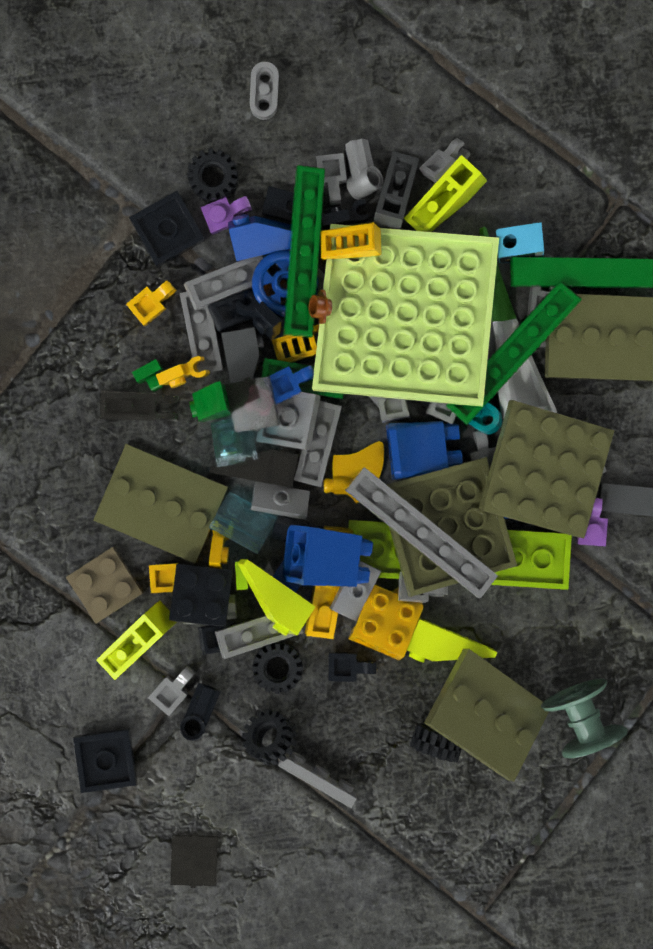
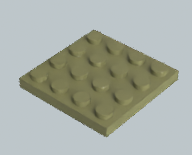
(546, 469)
(452, 503)

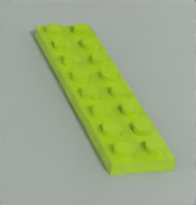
(539, 556)

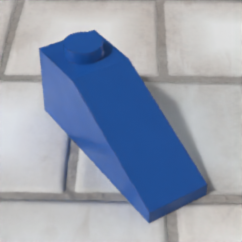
(258, 236)

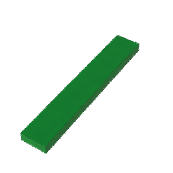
(304, 250)
(581, 272)
(521, 345)

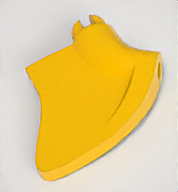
(347, 467)

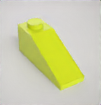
(446, 196)
(278, 602)
(136, 640)
(441, 644)

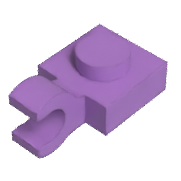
(221, 212)
(597, 527)

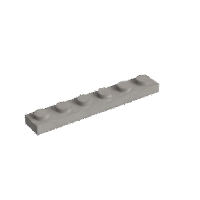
(421, 533)

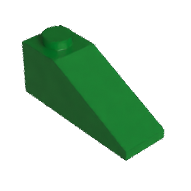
(210, 402)

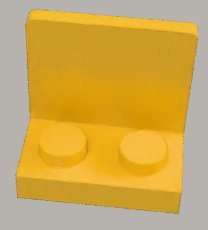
(386, 623)

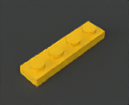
(323, 619)

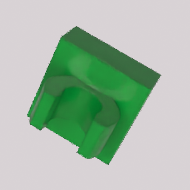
(148, 374)

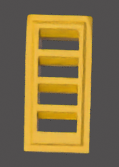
(363, 250)
(288, 339)

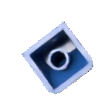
(421, 448)
(324, 557)

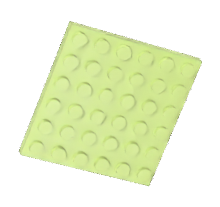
(409, 318)

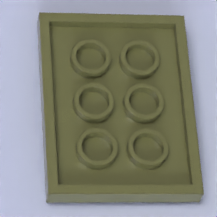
(603, 340)
(160, 503)
(487, 715)

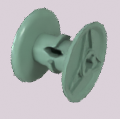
(584, 719)

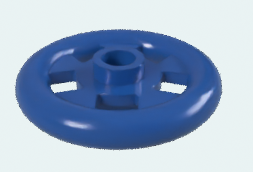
(262, 278)

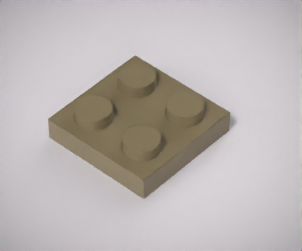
(104, 585)

